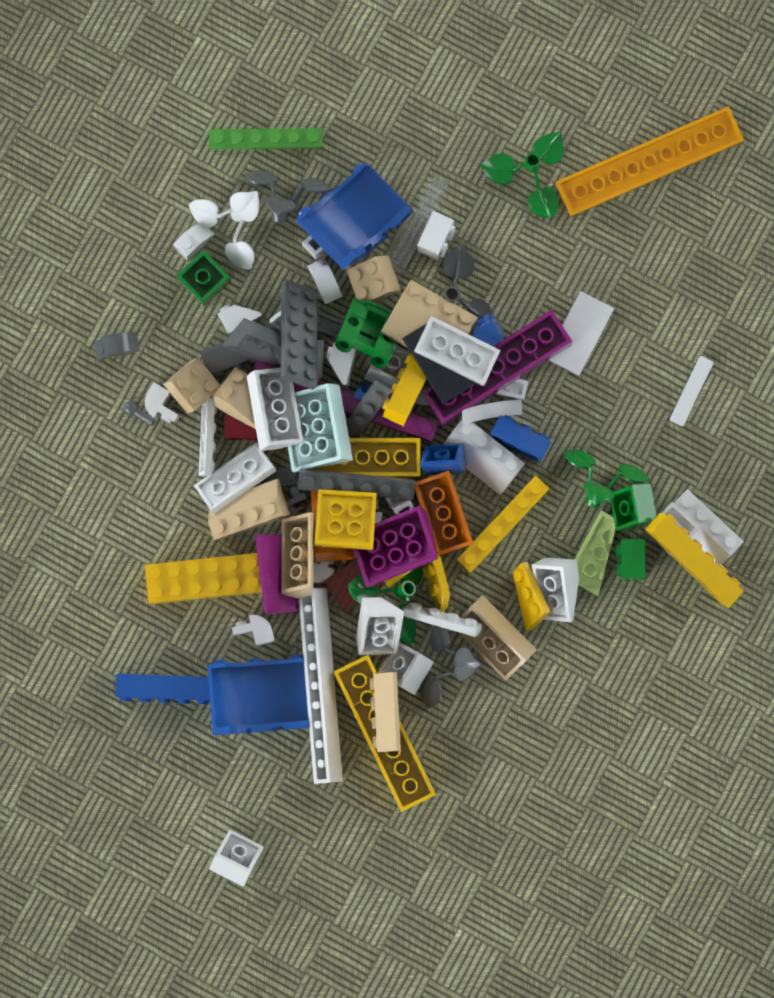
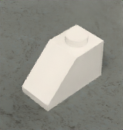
(193, 241)
(234, 315)

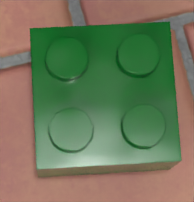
(203, 278)
(633, 507)
(631, 559)

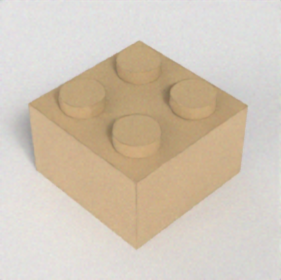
(374, 279)
(192, 385)

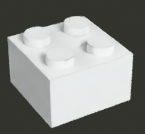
(435, 236)

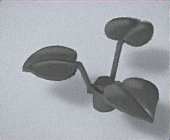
(279, 206)
(461, 264)
(464, 663)

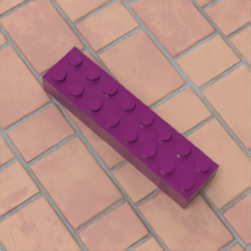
(517, 357)

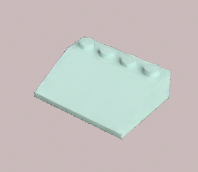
(322, 429)

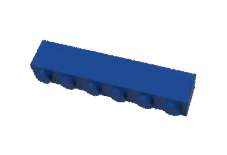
(162, 688)

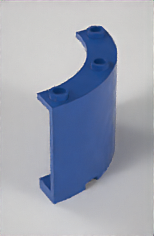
(354, 216)
(258, 696)

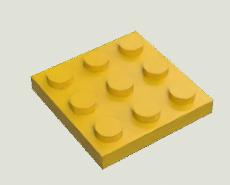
(345, 519)

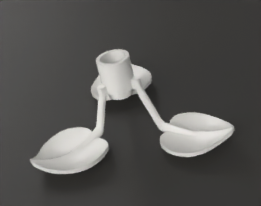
(243, 208)

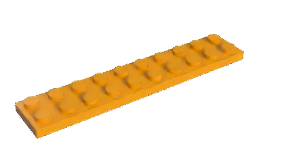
(649, 161)

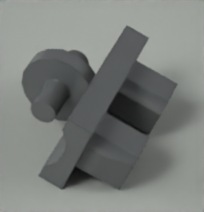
(297, 498)

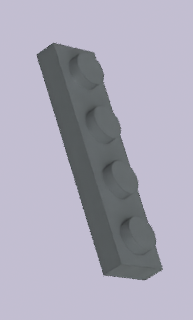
(367, 409)

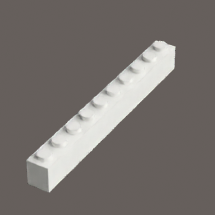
(320, 687)

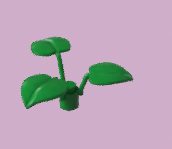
(546, 148)
(595, 492)
(402, 590)

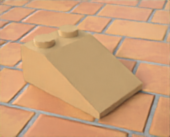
(234, 397)

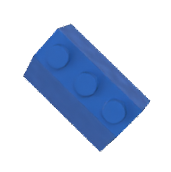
(520, 438)

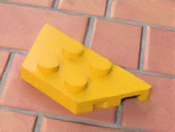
(438, 584)

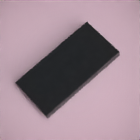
(443, 381)

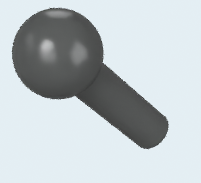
(131, 408)

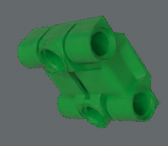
(370, 320)

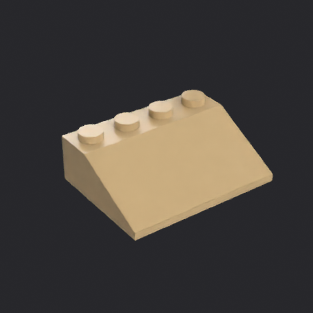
(416, 308)

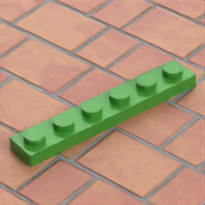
(266, 138)

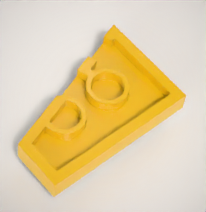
(530, 597)

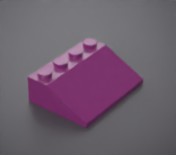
(398, 547)
(270, 574)

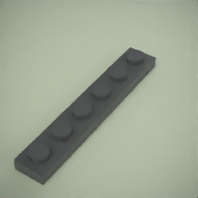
(384, 486)

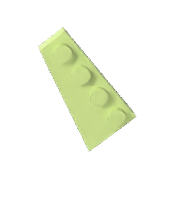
(595, 553)

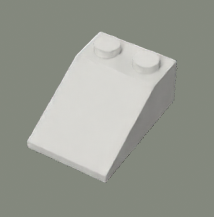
(559, 585)

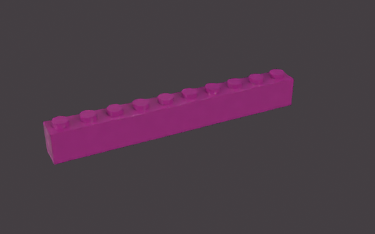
(414, 426)

